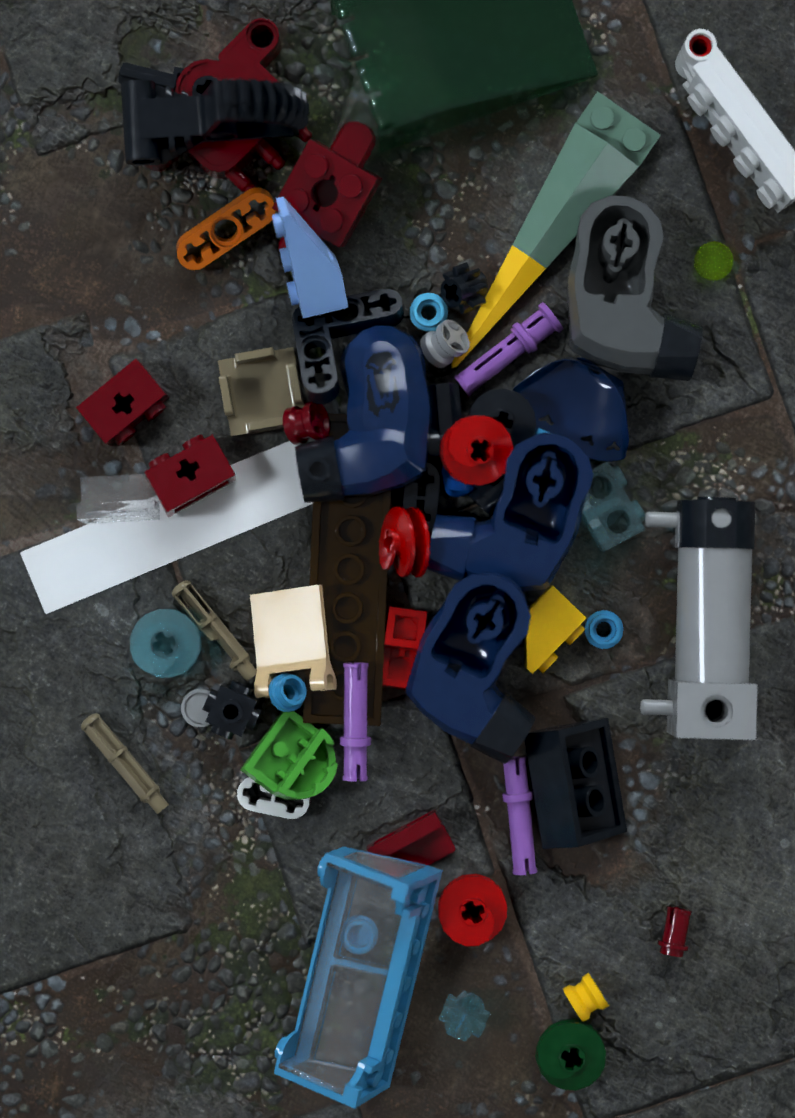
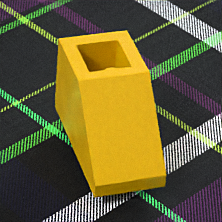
(551, 623)

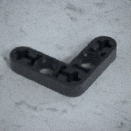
(322, 332)

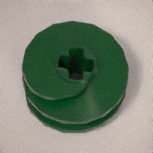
(580, 1071)

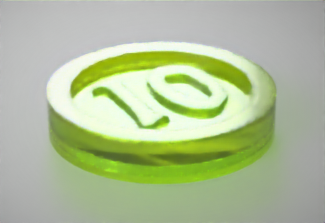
(713, 261)

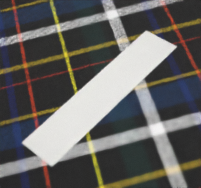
(115, 552)

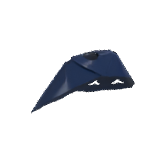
(580, 405)

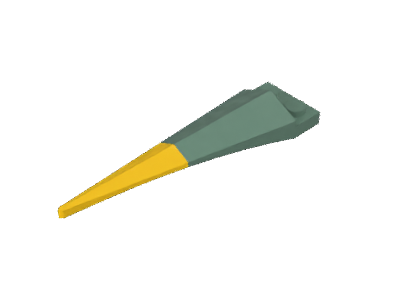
(593, 164)

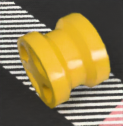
(585, 997)

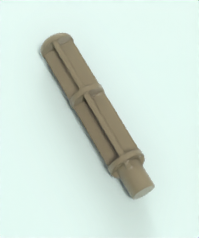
(215, 629)
(124, 762)

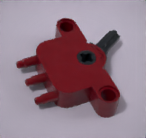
(236, 61)

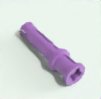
(522, 339)

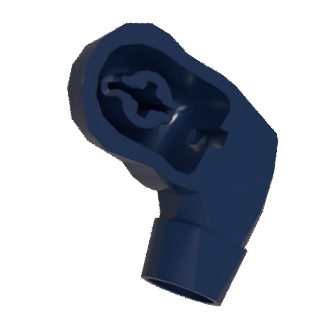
(531, 521)

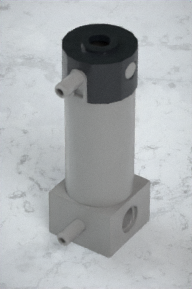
(711, 620)

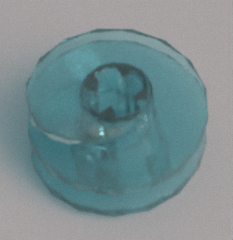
(159, 662)

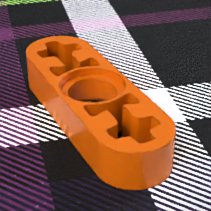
(223, 245)

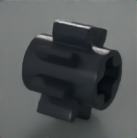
(464, 288)

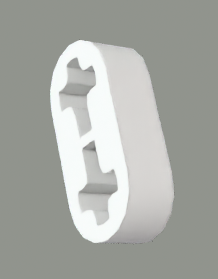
(269, 806)

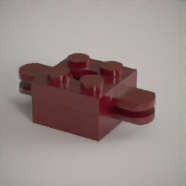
(332, 185)

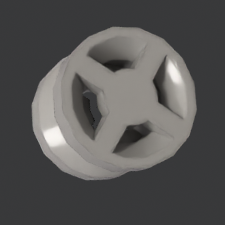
(444, 343)

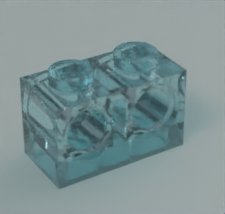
(597, 510)

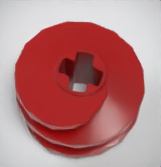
(456, 450)
(405, 542)
(463, 927)

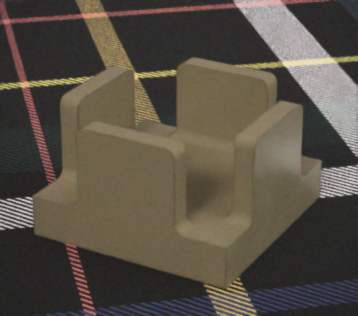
(259, 389)

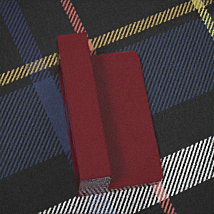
(418, 841)

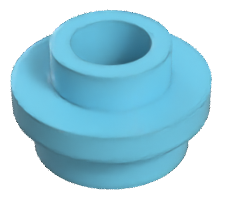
(422, 301)

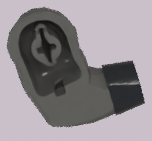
(613, 295)

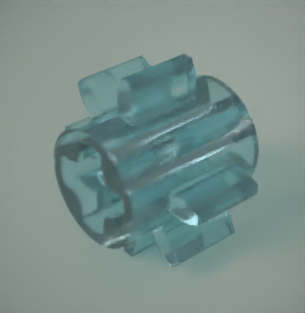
(464, 1015)

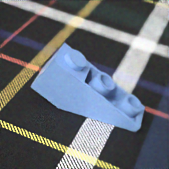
(314, 267)

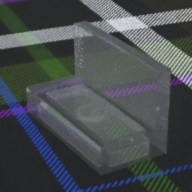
(117, 499)

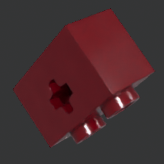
(102, 406)
(212, 474)

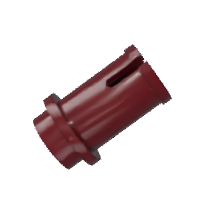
(675, 932)

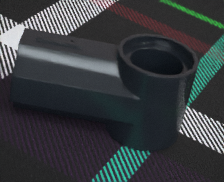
(445, 412)

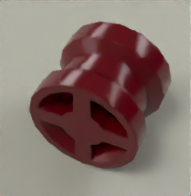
(306, 423)

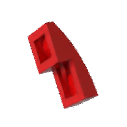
(401, 644)

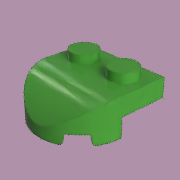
(293, 759)

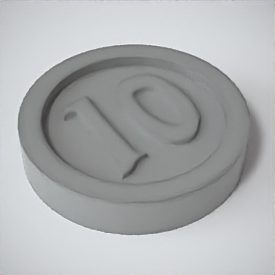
(192, 707)

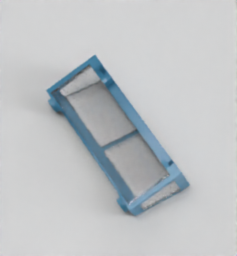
(360, 975)

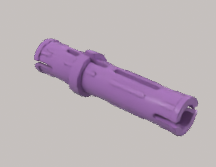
(355, 722)
(519, 815)

